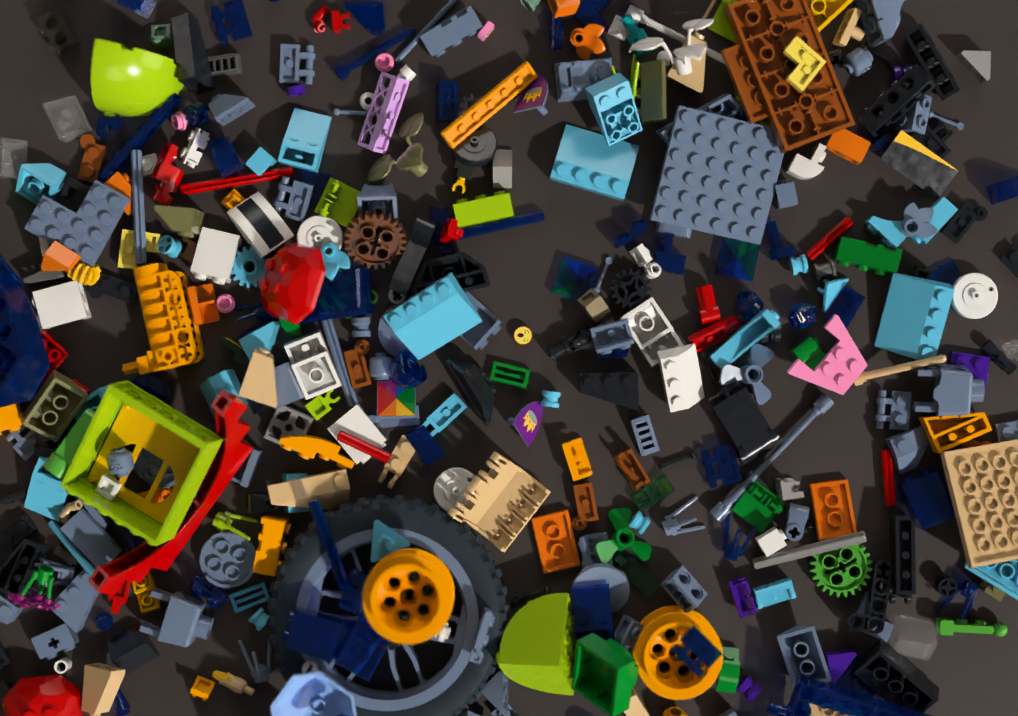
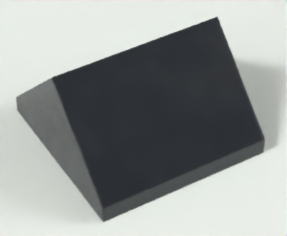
(131, 649)

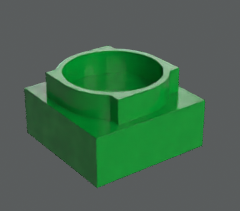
(604, 673)

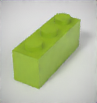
(483, 209)

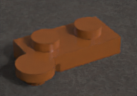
(92, 159)
(357, 364)
(585, 505)

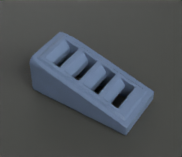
(645, 418)

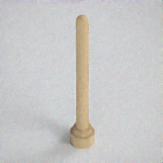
(899, 368)

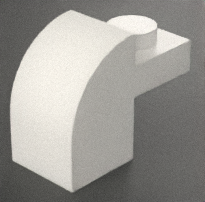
(805, 168)

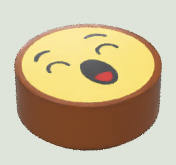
(522, 335)

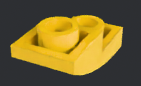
(143, 592)

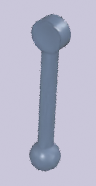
(337, 111)
(959, 126)
(608, 260)

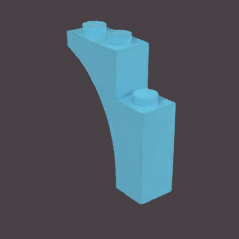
(891, 232)
(745, 337)

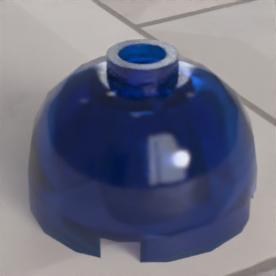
(406, 370)

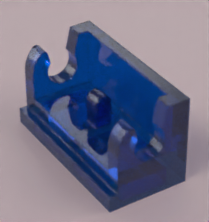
(446, 101)
(846, 306)
(352, 598)

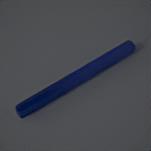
(496, 225)

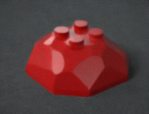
(292, 282)
(43, 697)

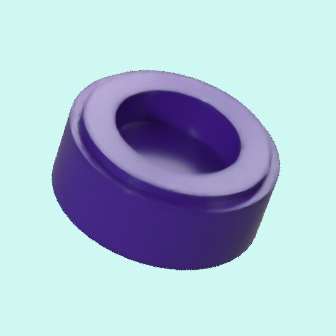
(297, 90)

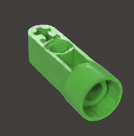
(60, 460)

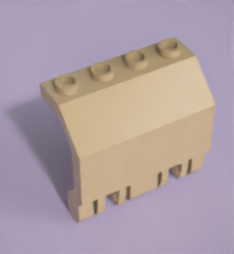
(500, 501)

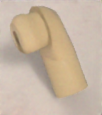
(68, 508)

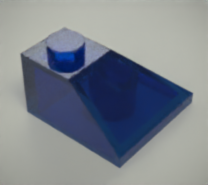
(368, 15)

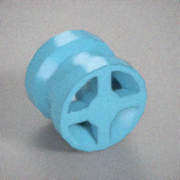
(169, 246)
(798, 264)
(550, 399)
(639, 522)
(259, 619)

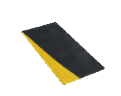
(919, 164)

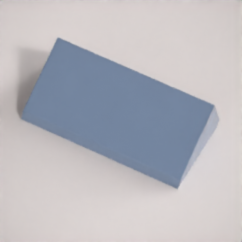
(91, 538)
(803, 654)

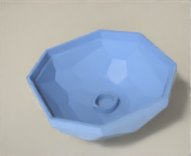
(313, 696)

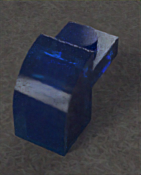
(141, 7)
(667, 261)

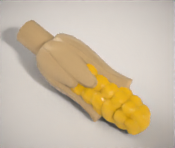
(233, 682)

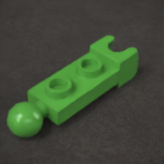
(947, 626)

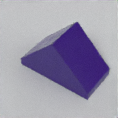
(838, 661)

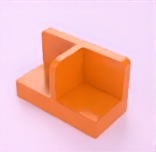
(848, 146)
(203, 304)

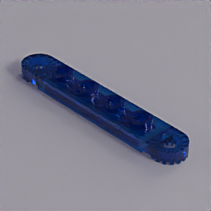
(144, 132)

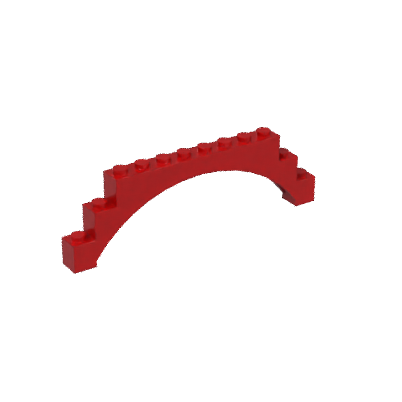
(227, 461)

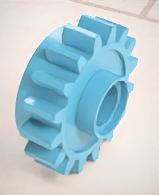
(241, 272)

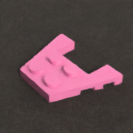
(839, 366)

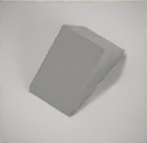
(977, 63)
(502, 169)

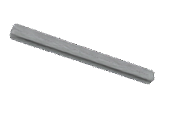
(809, 550)

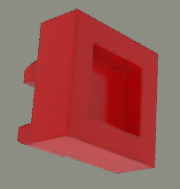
(337, 22)
(451, 231)

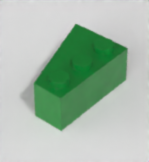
(867, 256)

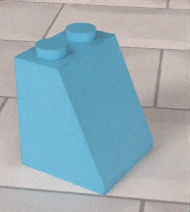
(225, 380)

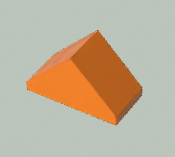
(59, 258)

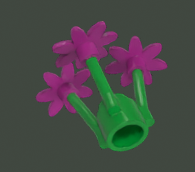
(43, 577)

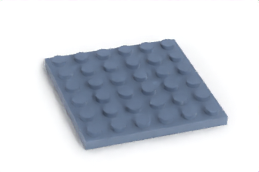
(717, 176)

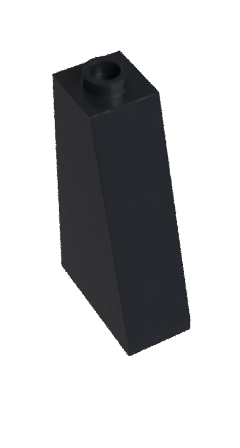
(191, 54)

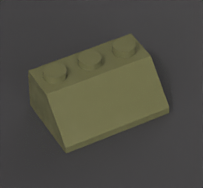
(652, 92)
(185, 221)
(54, 406)

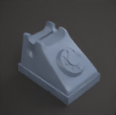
(879, 19)
(577, 75)
(377, 198)

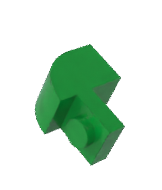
(730, 670)

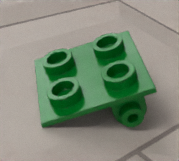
(758, 506)

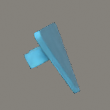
(831, 291)
(385, 541)

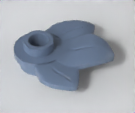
(920, 221)

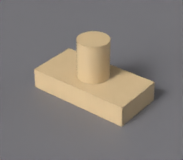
(848, 28)

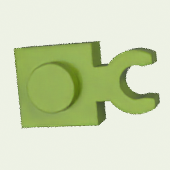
(320, 406)

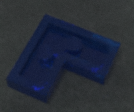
(589, 13)

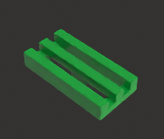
(494, 370)

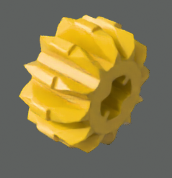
(84, 273)

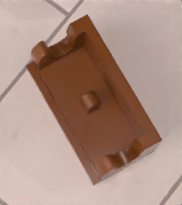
(631, 468)

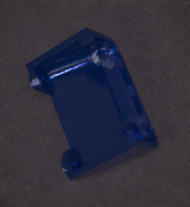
(343, 296)

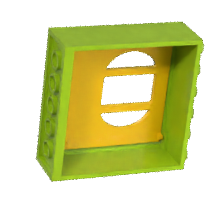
(160, 430)

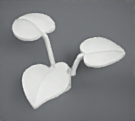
(683, 54)

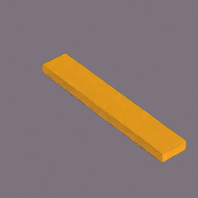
(489, 105)

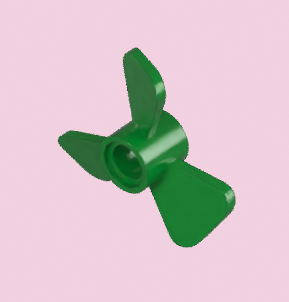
(620, 520)

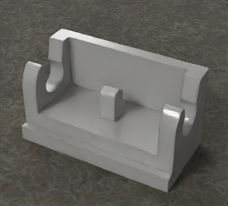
(786, 490)

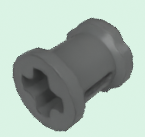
(824, 270)

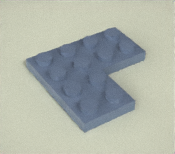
(80, 231)

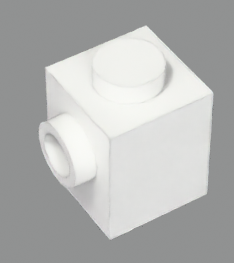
(771, 541)

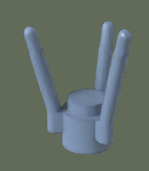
(672, 526)
(65, 572)
(259, 671)

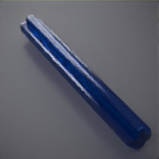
(329, 545)

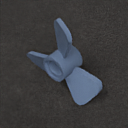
(758, 358)

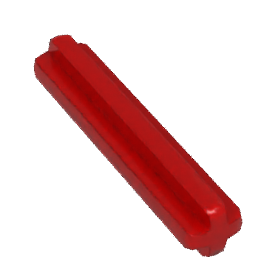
(829, 238)
(363, 446)
(888, 477)

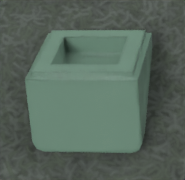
(161, 36)

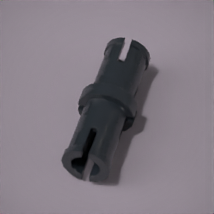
(999, 357)

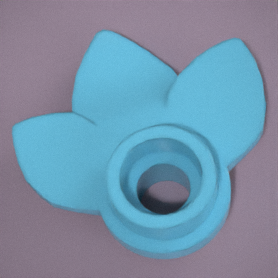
(334, 261)

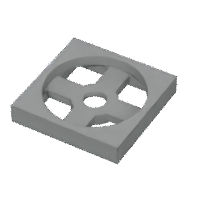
(269, 434)

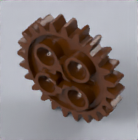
(357, 235)

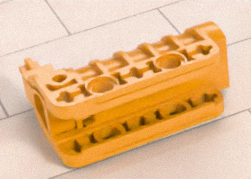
(165, 321)

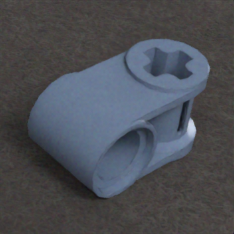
(796, 517)

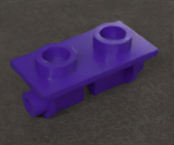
(740, 589)

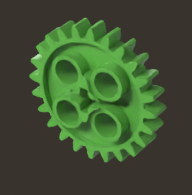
(847, 582)

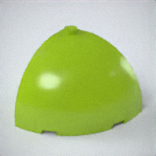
(131, 80)
(541, 645)

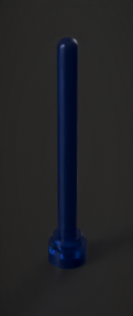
(343, 71)

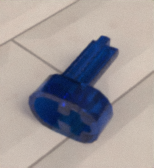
(777, 251)

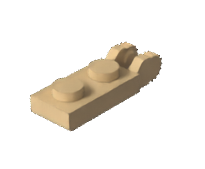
(399, 460)

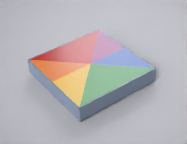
(395, 401)

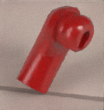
(318, 19)

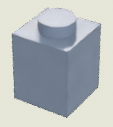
(785, 194)

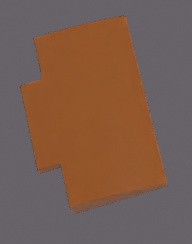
(761, 72)

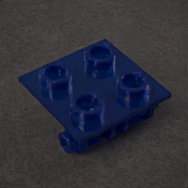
(213, 600)

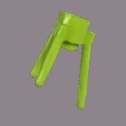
(634, 75)
(223, 522)

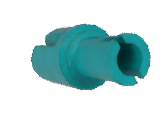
(634, 33)

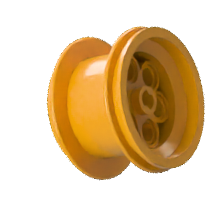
(386, 618)
(670, 682)

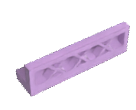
(386, 114)

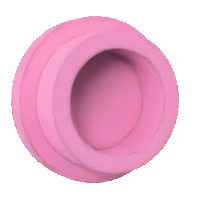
(384, 62)
(178, 121)
(225, 303)

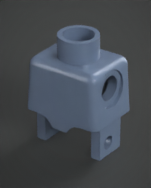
(952, 390)
(181, 621)

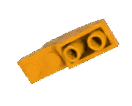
(310, 445)

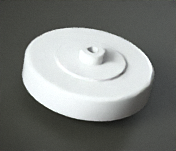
(319, 231)
(974, 295)
(450, 486)

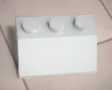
(681, 377)

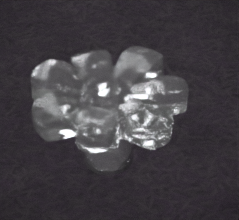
(1011, 349)

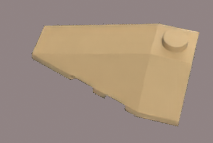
(328, 487)

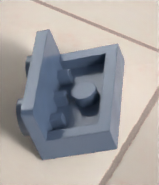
(916, 118)
(612, 336)
(587, 547)
(628, 632)

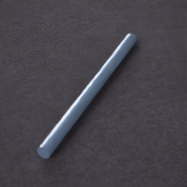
(438, 16)

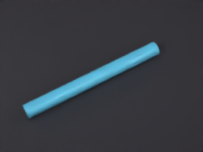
(71, 547)

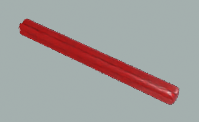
(236, 180)

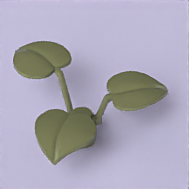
(410, 159)

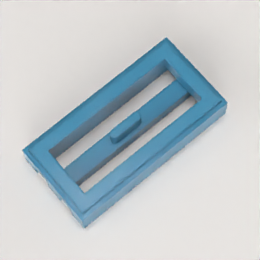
(265, 591)

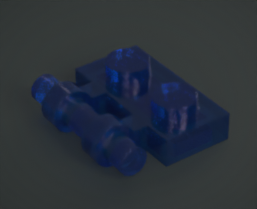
(237, 19)
(727, 464)
(700, 646)

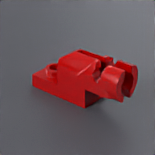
(167, 175)

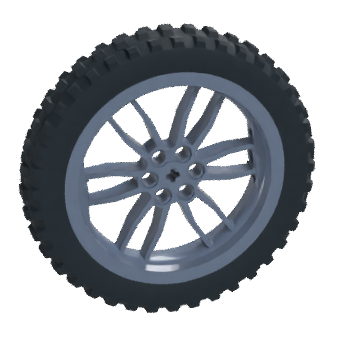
(427, 528)

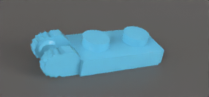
(445, 413)

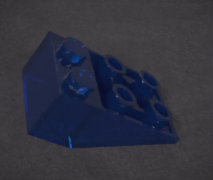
(592, 611)

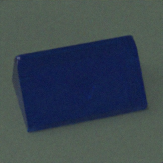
(425, 445)

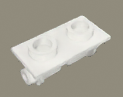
(196, 140)

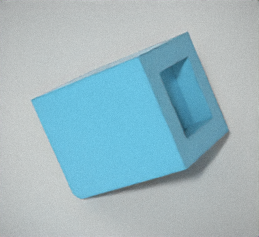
(260, 161)

